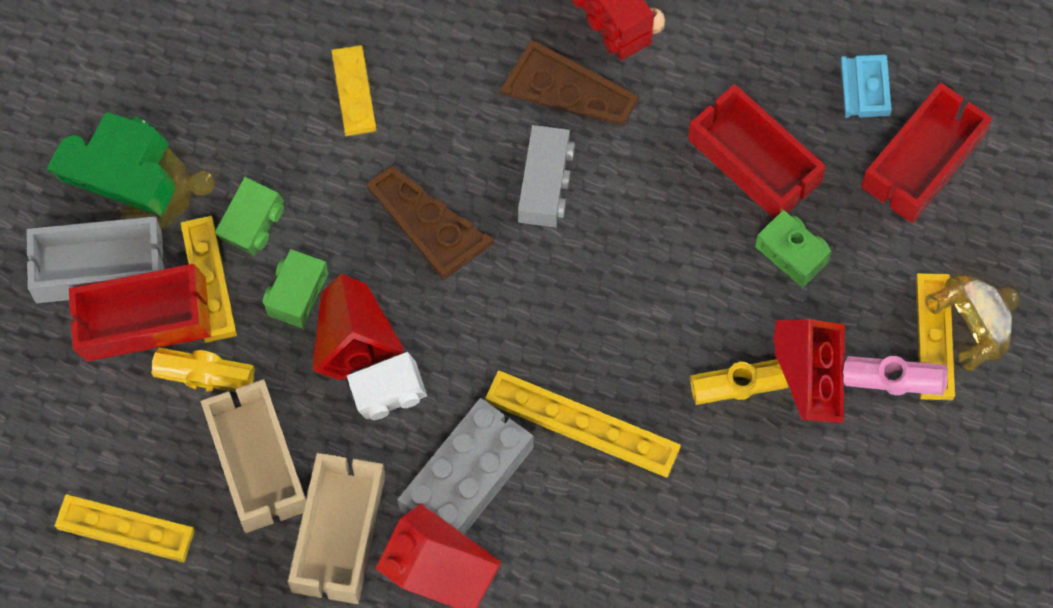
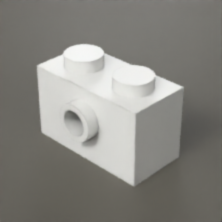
(387, 386)

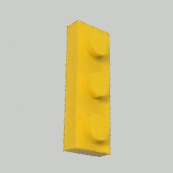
(353, 90)

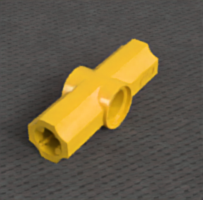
(201, 370)
(720, 384)

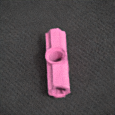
(915, 378)

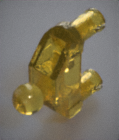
(200, 183)
(983, 311)

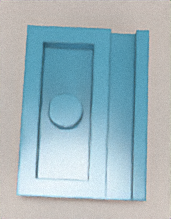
(866, 86)

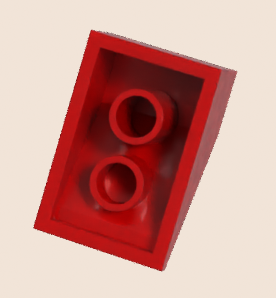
(813, 366)
(437, 560)

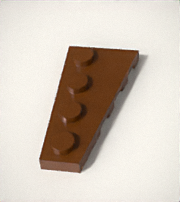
(564, 85)
(432, 228)

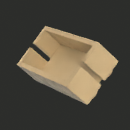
(254, 456)
(337, 528)

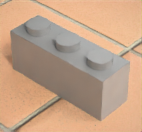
(545, 176)

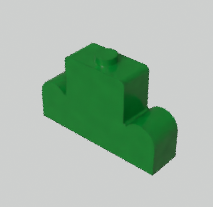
(118, 164)

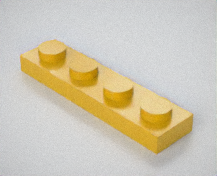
(204, 252)
(934, 332)
(125, 528)

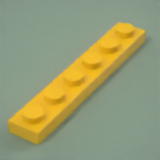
(583, 424)

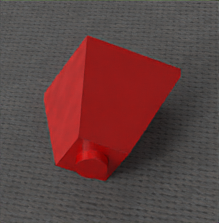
(351, 330)

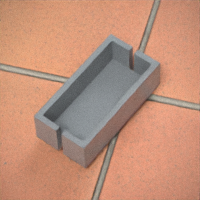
(90, 254)
(469, 467)

